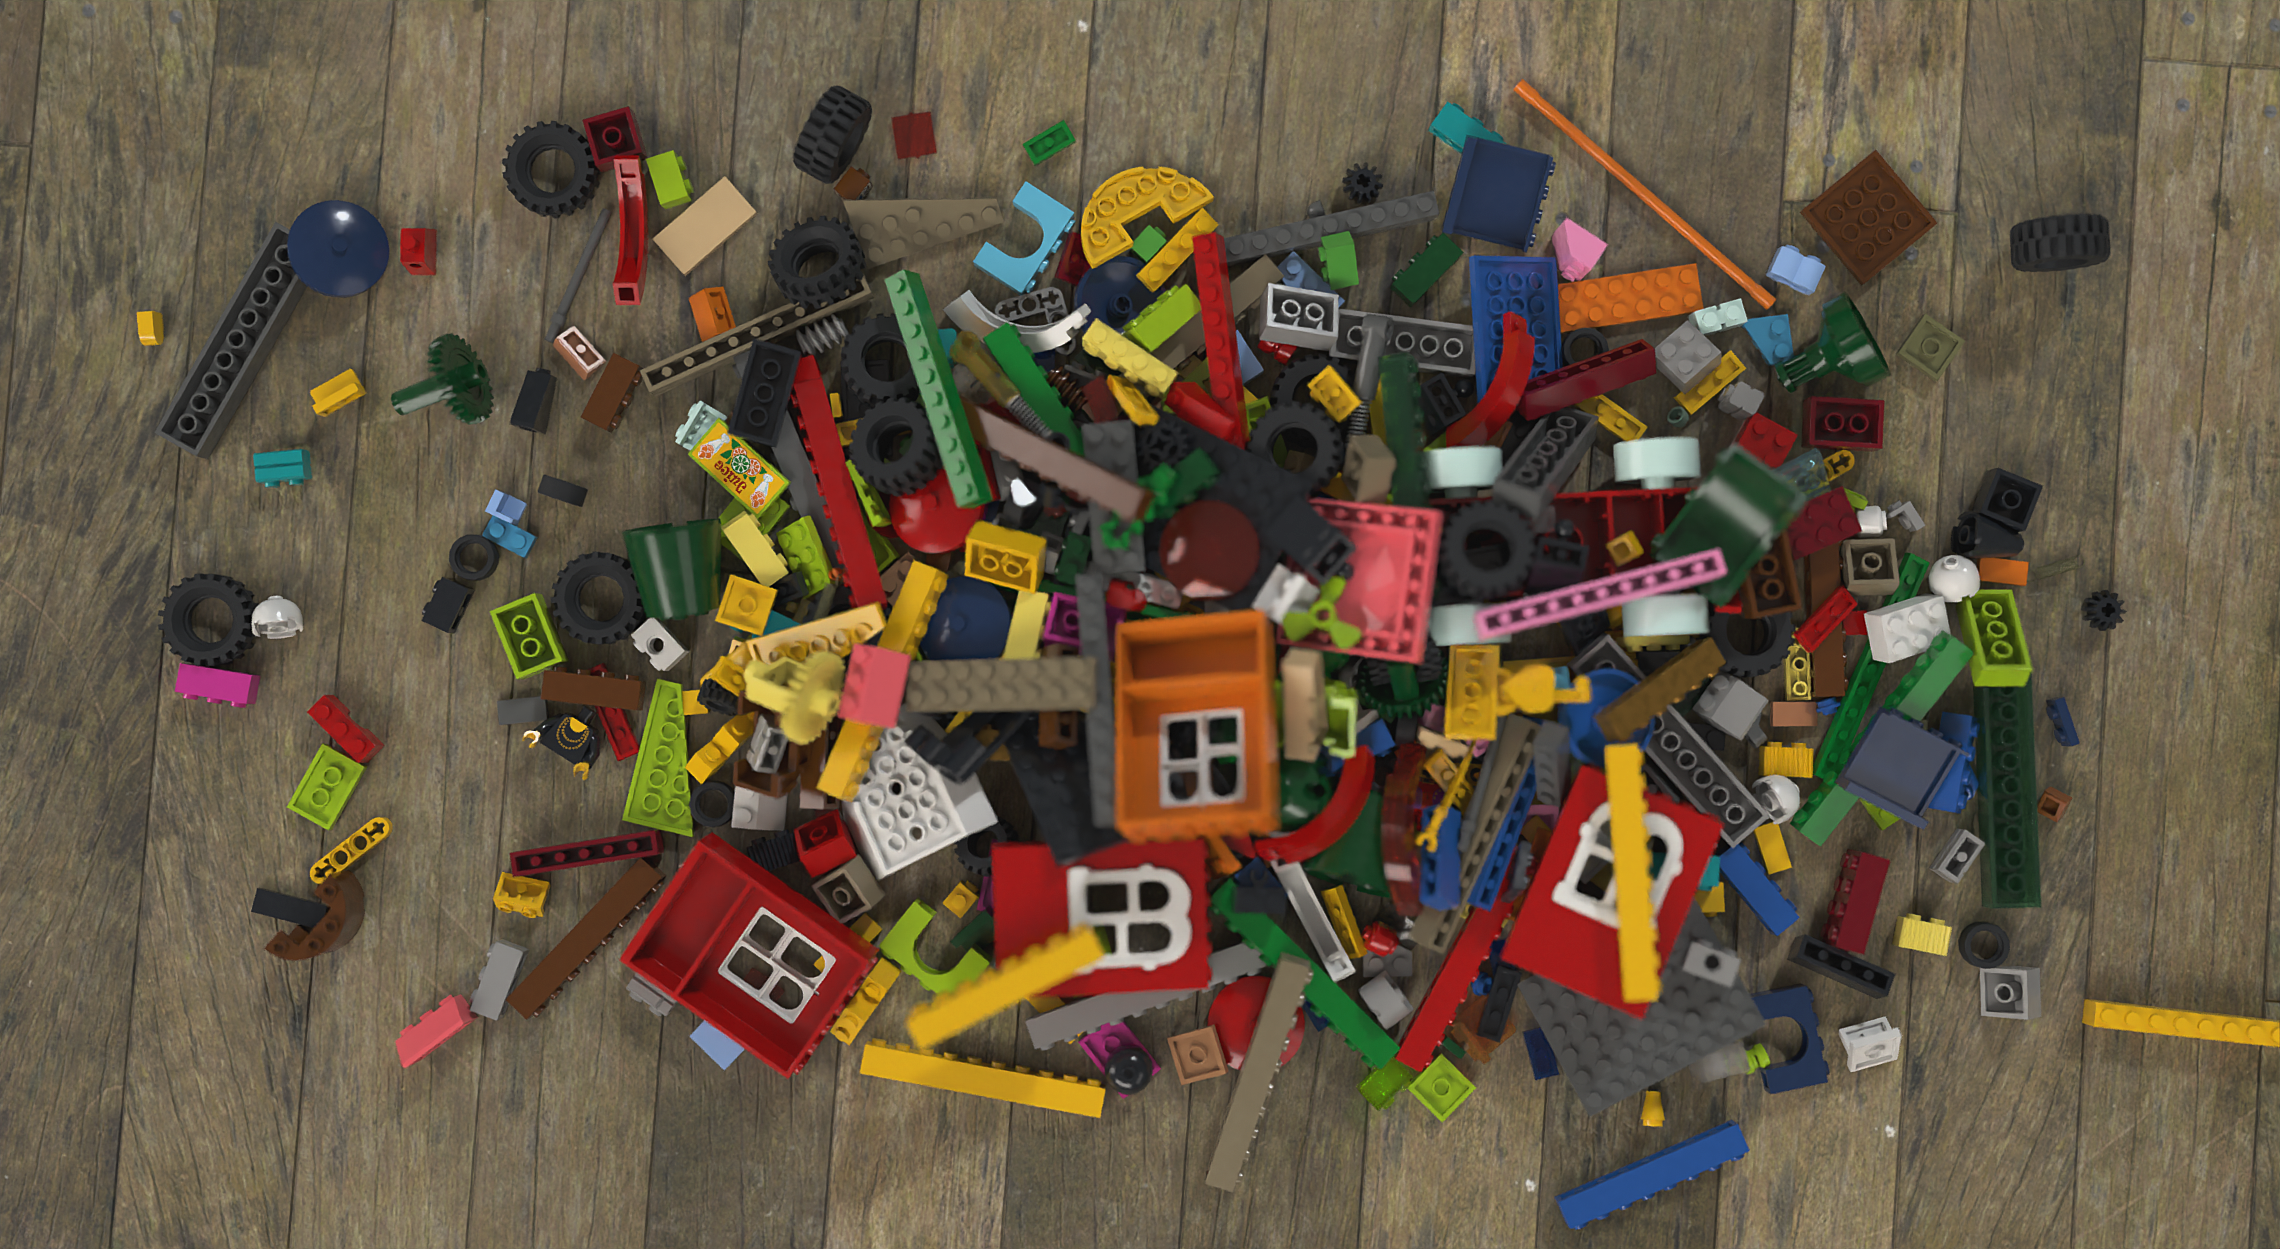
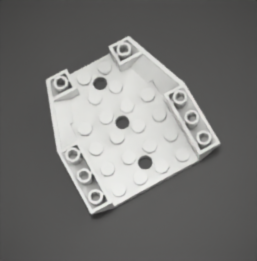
(942, 809)

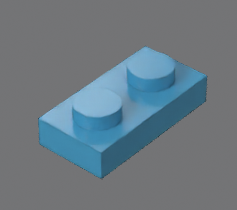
(509, 536)

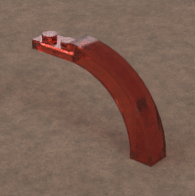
(1398, 830)

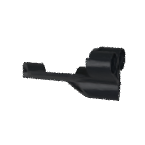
(959, 752)

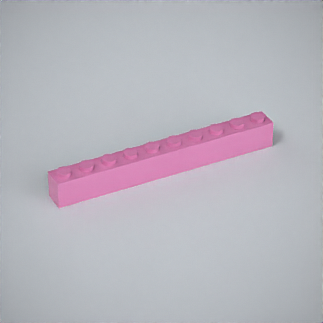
(1599, 595)

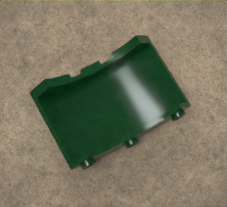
(1734, 511)

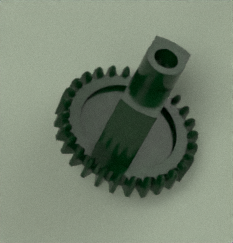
(458, 379)
(1403, 692)

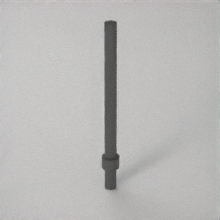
(558, 319)
(1469, 825)

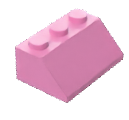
(1575, 250)

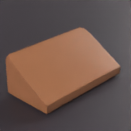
(578, 352)

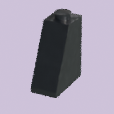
(534, 401)

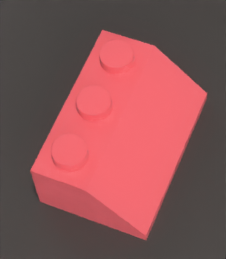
(874, 686)
(434, 1029)

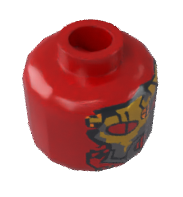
(1380, 938)

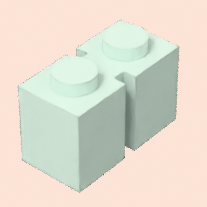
(1709, 320)

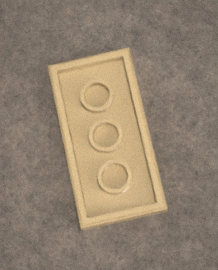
(705, 226)

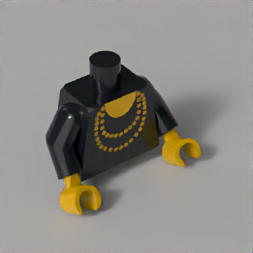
(570, 738)

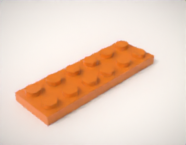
(1629, 298)

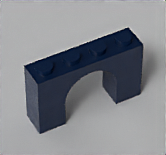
(1807, 1066)

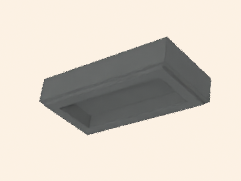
(522, 710)

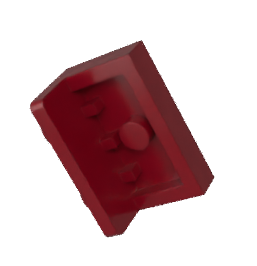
(1072, 261)

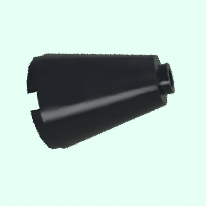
(1984, 538)

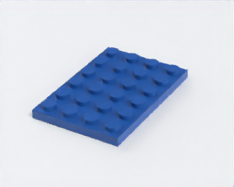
(1525, 288)

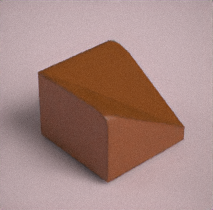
(939, 561)
(2053, 804)

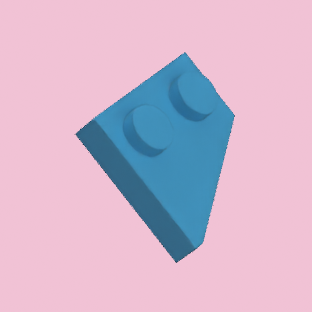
(1771, 337)

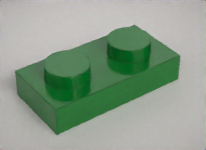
(1049, 143)

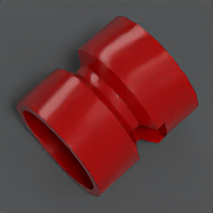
(1281, 351)

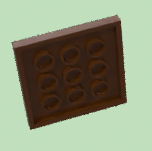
(1868, 217)

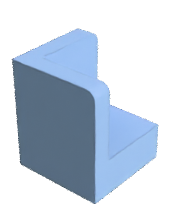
(506, 507)

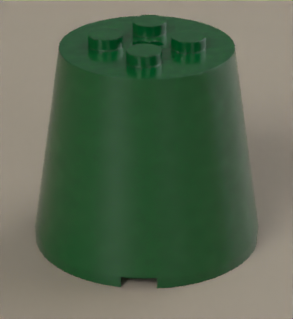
(677, 567)
(1357, 854)

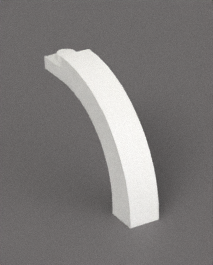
(974, 317)
(1313, 919)

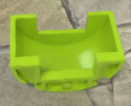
(1341, 717)

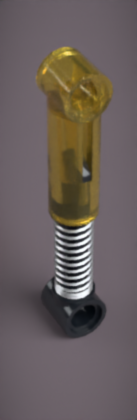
(999, 385)

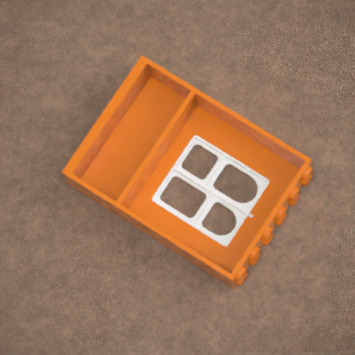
(1195, 672)

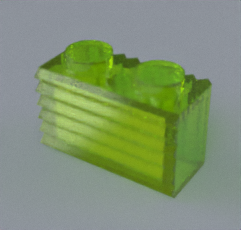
(1383, 1084)

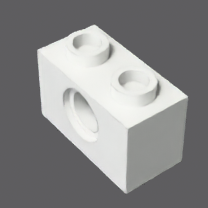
(672, 651)

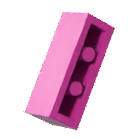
(217, 684)

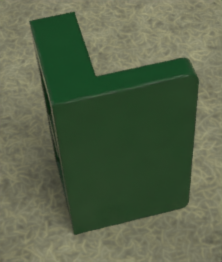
(978, 931)

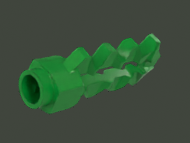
(1159, 483)

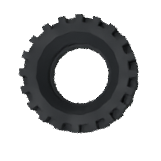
(532, 144)
(806, 242)
(568, 592)
(179, 613)

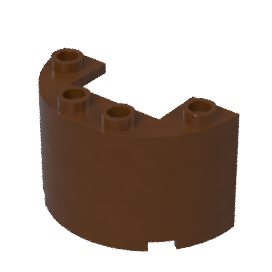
(793, 761)
(337, 928)

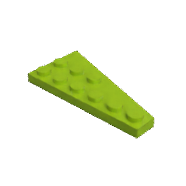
(660, 781)

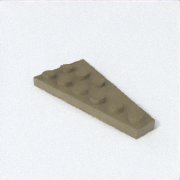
(906, 226)

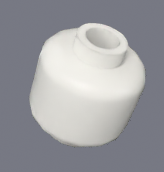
(1871, 521)

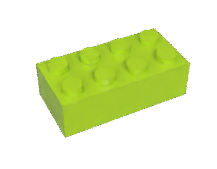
(1996, 637)

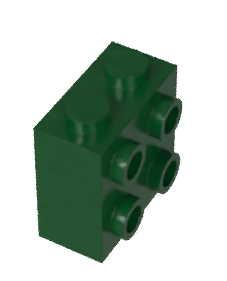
(1075, 559)

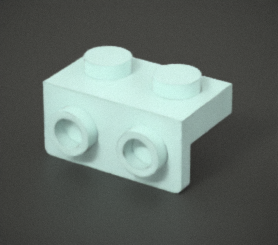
(700, 420)

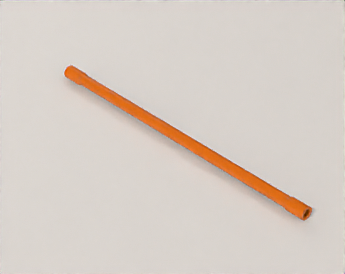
(1756, 291)

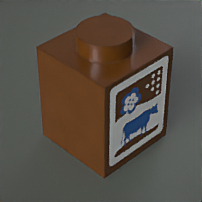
(853, 184)

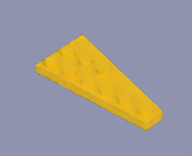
(830, 634)

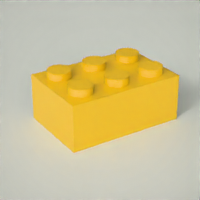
(1005, 557)

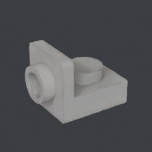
(1908, 515)

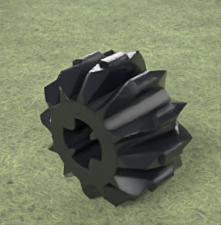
(1366, 176)
(2094, 612)

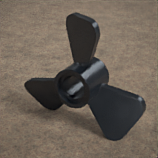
(1047, 493)

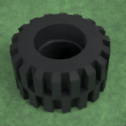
(967, 847)

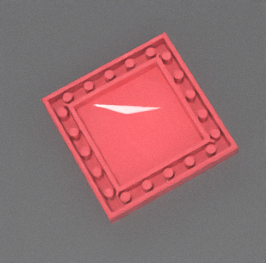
(1390, 582)

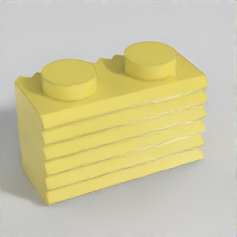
(1922, 935)

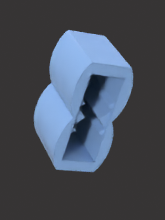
(1795, 269)

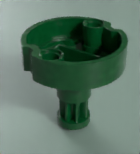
(1841, 346)
(1300, 791)

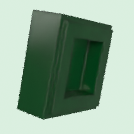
(1453, 1047)

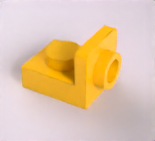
(961, 898)

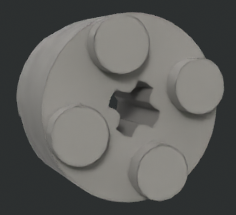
(1386, 999)

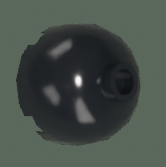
(1128, 1069)

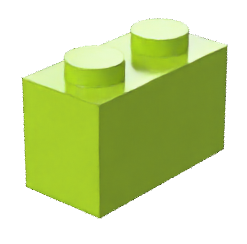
(669, 179)

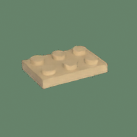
(1431, 738)

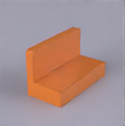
(711, 312)

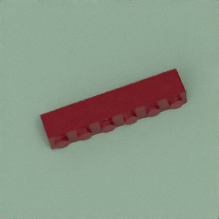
(1587, 379)
(586, 852)

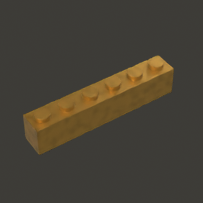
(1659, 690)

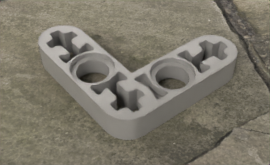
(1050, 311)

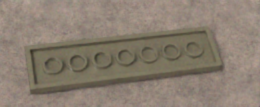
(1002, 684)

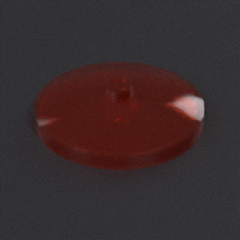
(1209, 550)

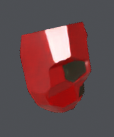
(1125, 595)

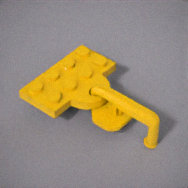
(1478, 687)

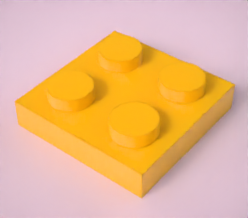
(746, 605)

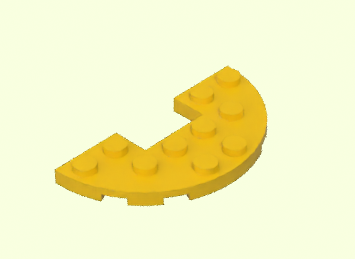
(1129, 197)

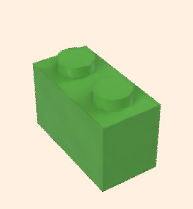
(1339, 260)

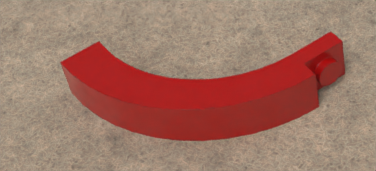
(633, 246)
(1504, 391)
(1334, 820)

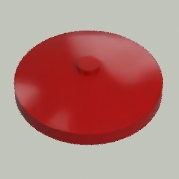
(931, 517)
(1236, 1015)

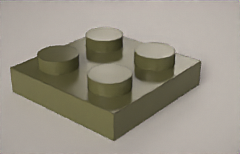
(1930, 347)

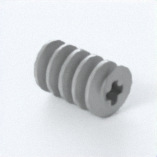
(822, 335)

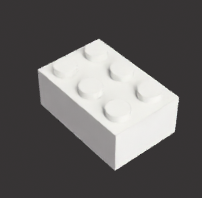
(1906, 627)

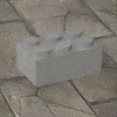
(1298, 317)

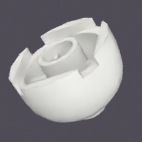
(1954, 578)
(276, 618)
(1777, 797)

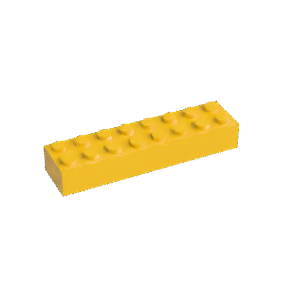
(1005, 985)

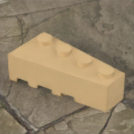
(1304, 704)

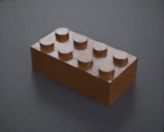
(1771, 582)

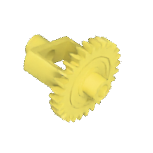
(813, 697)

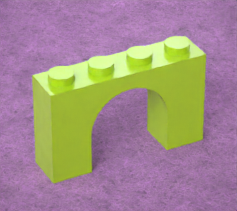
(902, 946)

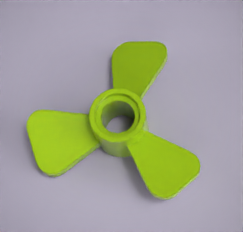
(1300, 624)

